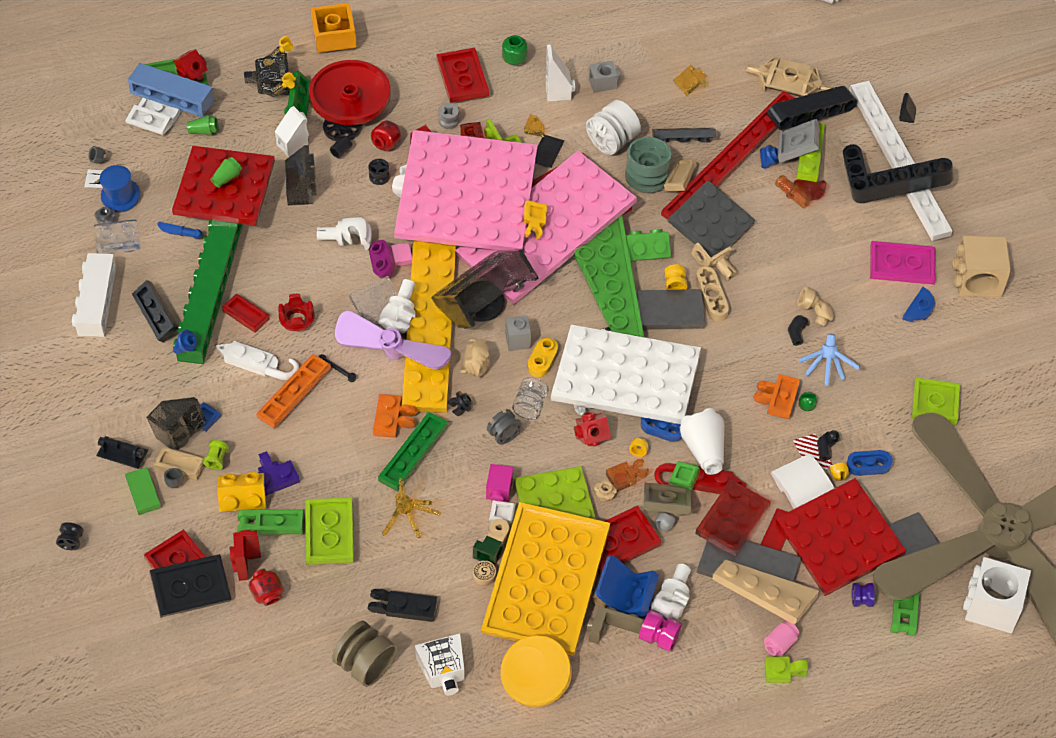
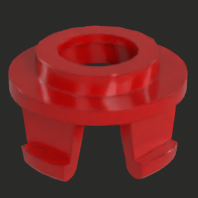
(296, 305)

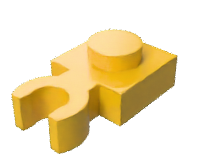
(535, 217)

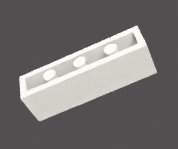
(94, 295)

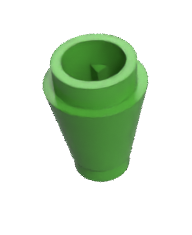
(205, 125)
(227, 171)

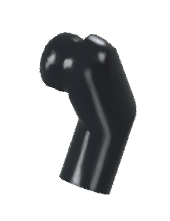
(825, 442)

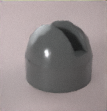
(96, 154)
(173, 477)

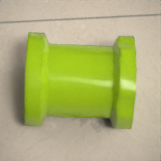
(215, 456)

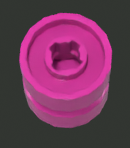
(660, 630)

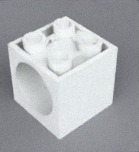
(1004, 579)

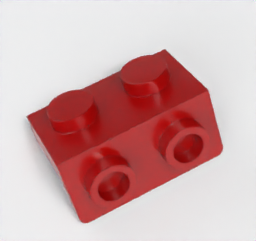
(245, 547)

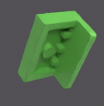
(648, 246)

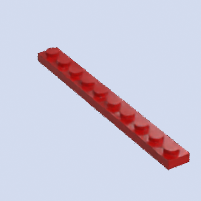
(730, 156)

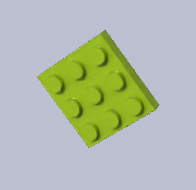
(557, 490)

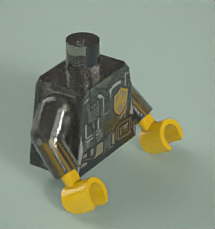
(273, 72)

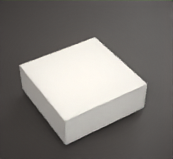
(502, 510)

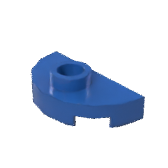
(920, 307)

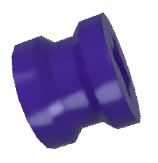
(863, 595)

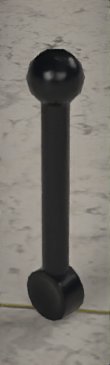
(351, 376)

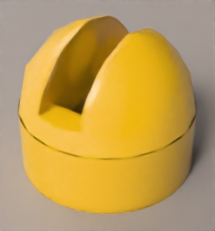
(638, 452)
(839, 470)

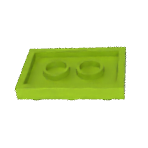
(329, 531)

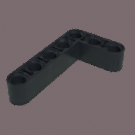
(893, 181)

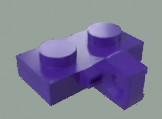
(277, 475)

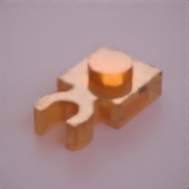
(625, 475)

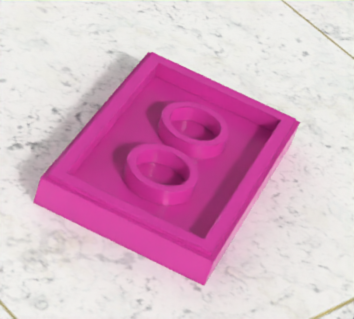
(902, 262)

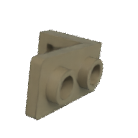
(612, 617)

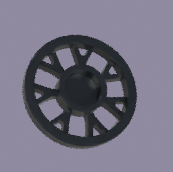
(340, 129)

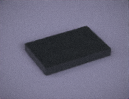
(190, 585)

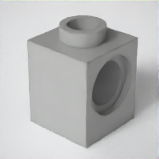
(603, 76)
(518, 333)

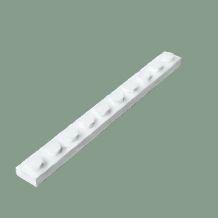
(898, 156)

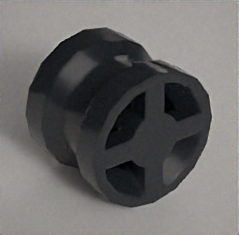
(377, 166)
(69, 536)

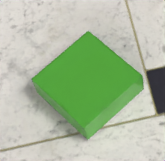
(684, 475)

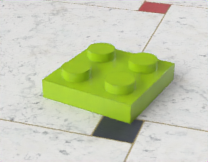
(937, 398)

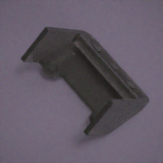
(482, 284)

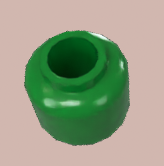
(514, 50)

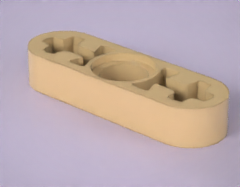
(713, 285)

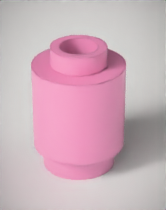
(781, 638)

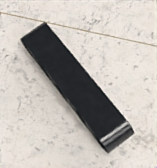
(811, 107)

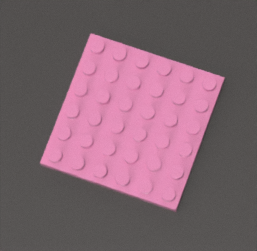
(465, 191)

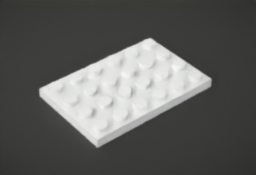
(626, 374)

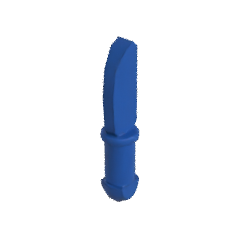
(180, 230)

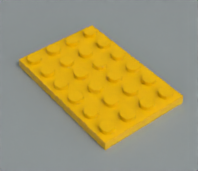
(546, 576)

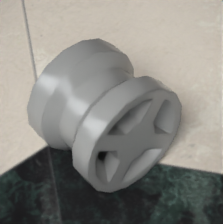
(448, 116)

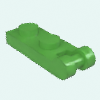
(272, 521)
(906, 609)

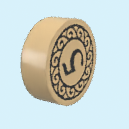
(484, 573)

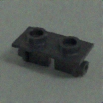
(121, 452)

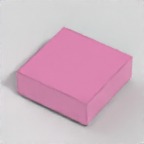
(402, 254)

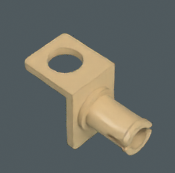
(718, 260)

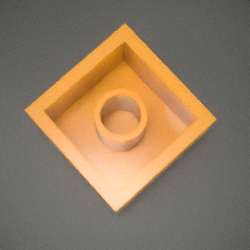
(333, 27)

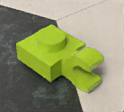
(780, 669)

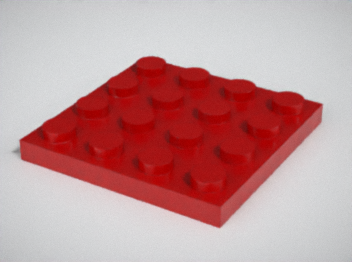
(233, 202)
(840, 536)

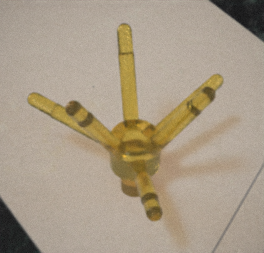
(405, 506)

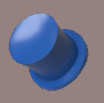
(118, 189)

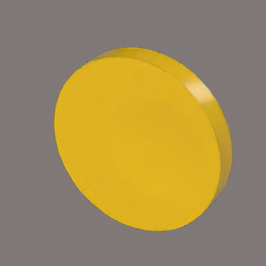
(536, 671)

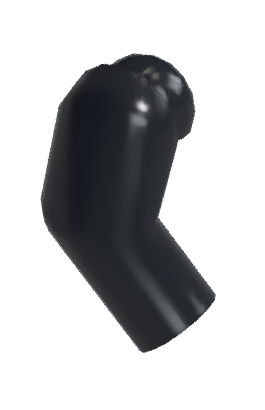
(798, 323)

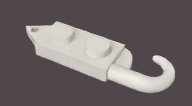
(254, 360)

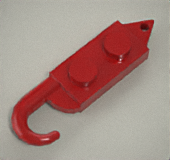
(705, 482)

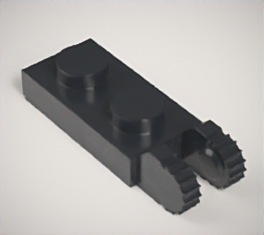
(403, 605)

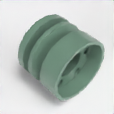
(647, 164)

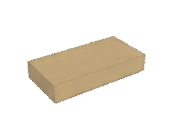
(680, 175)
(189, 464)

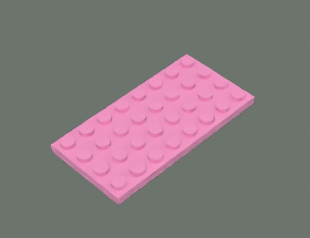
(579, 206)

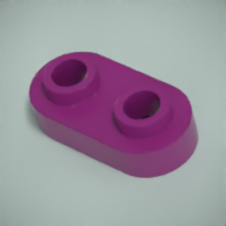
(382, 259)

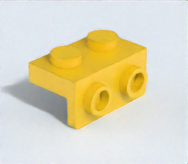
(241, 491)

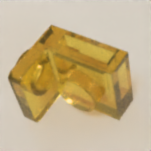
(690, 79)

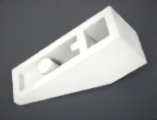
(558, 78)

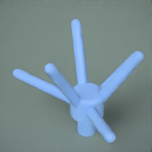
(828, 351)

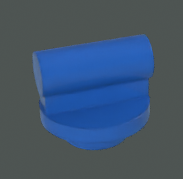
(768, 156)
(185, 342)

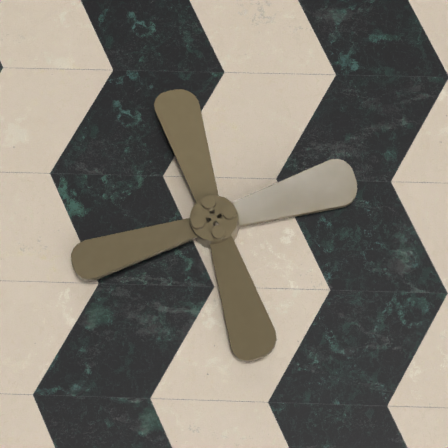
(1000, 534)

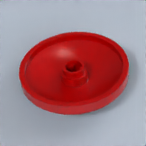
(350, 92)

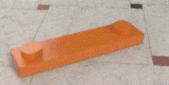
(293, 391)

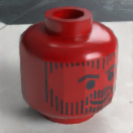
(386, 135)
(266, 587)

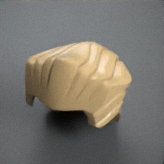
(476, 358)

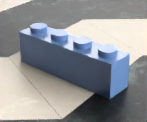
(171, 90)

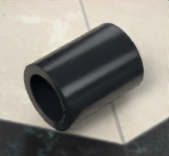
(340, 147)

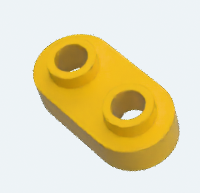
(543, 355)

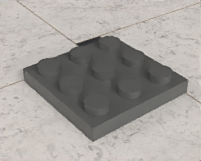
(711, 219)

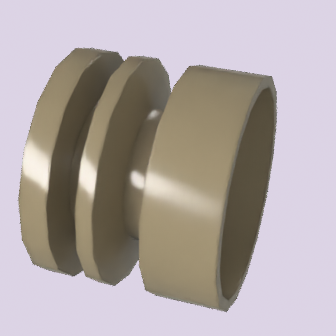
(364, 653)

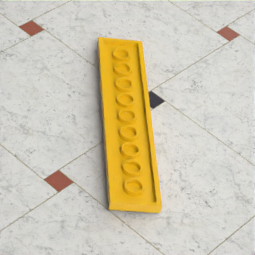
(431, 271)

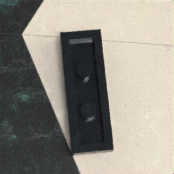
(684, 134)
(155, 311)

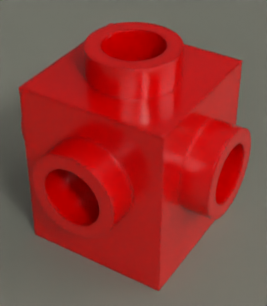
(191, 65)
(592, 428)

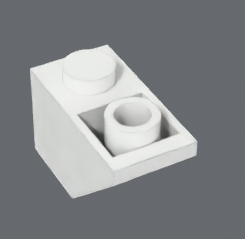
(292, 132)

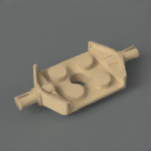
(774, 75)

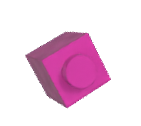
(499, 483)

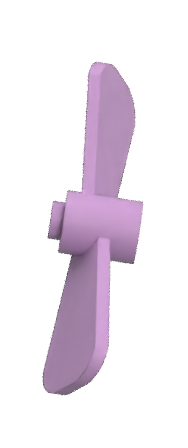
(360, 333)

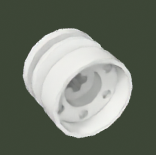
(613, 127)

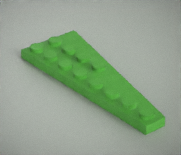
(610, 278)

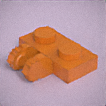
(782, 398)
(388, 413)

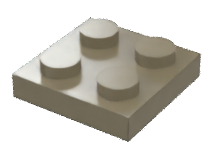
(667, 499)

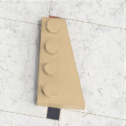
(771, 592)

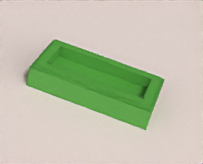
(142, 490)

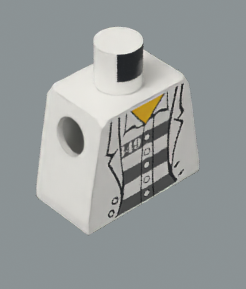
(442, 662)

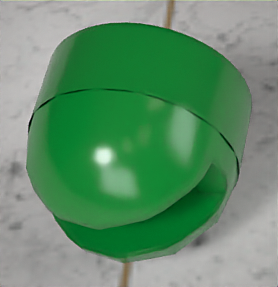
(807, 401)

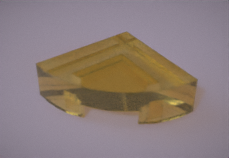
(534, 126)

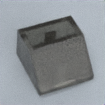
(300, 177)
(176, 421)

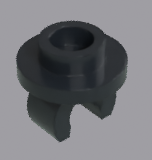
(464, 403)

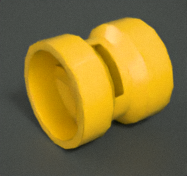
(675, 277)

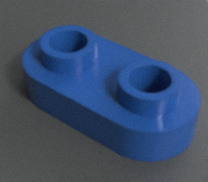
(661, 429)
(868, 462)

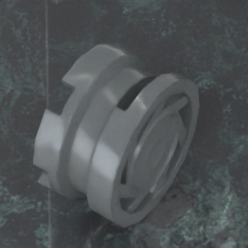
(504, 427)

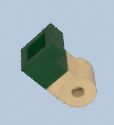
(494, 542)

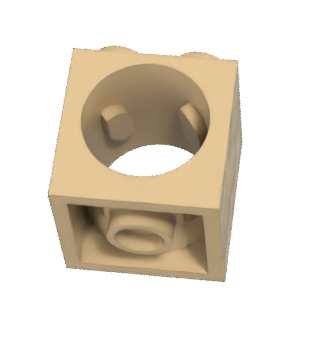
(981, 266)

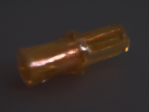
(793, 191)

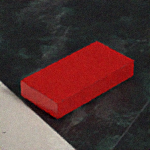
(245, 313)

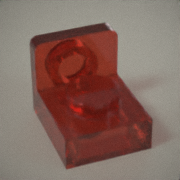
(471, 130)
(814, 190)

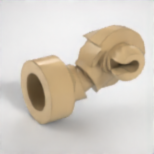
(823, 310)

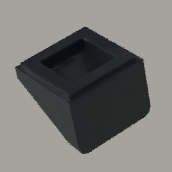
(907, 110)

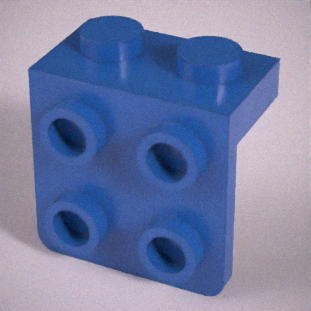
(624, 589)

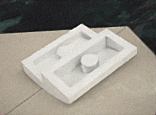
(153, 116)
(802, 480)

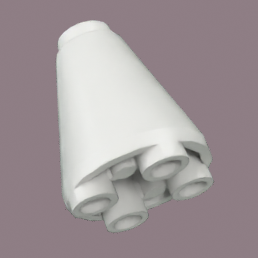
(705, 439)

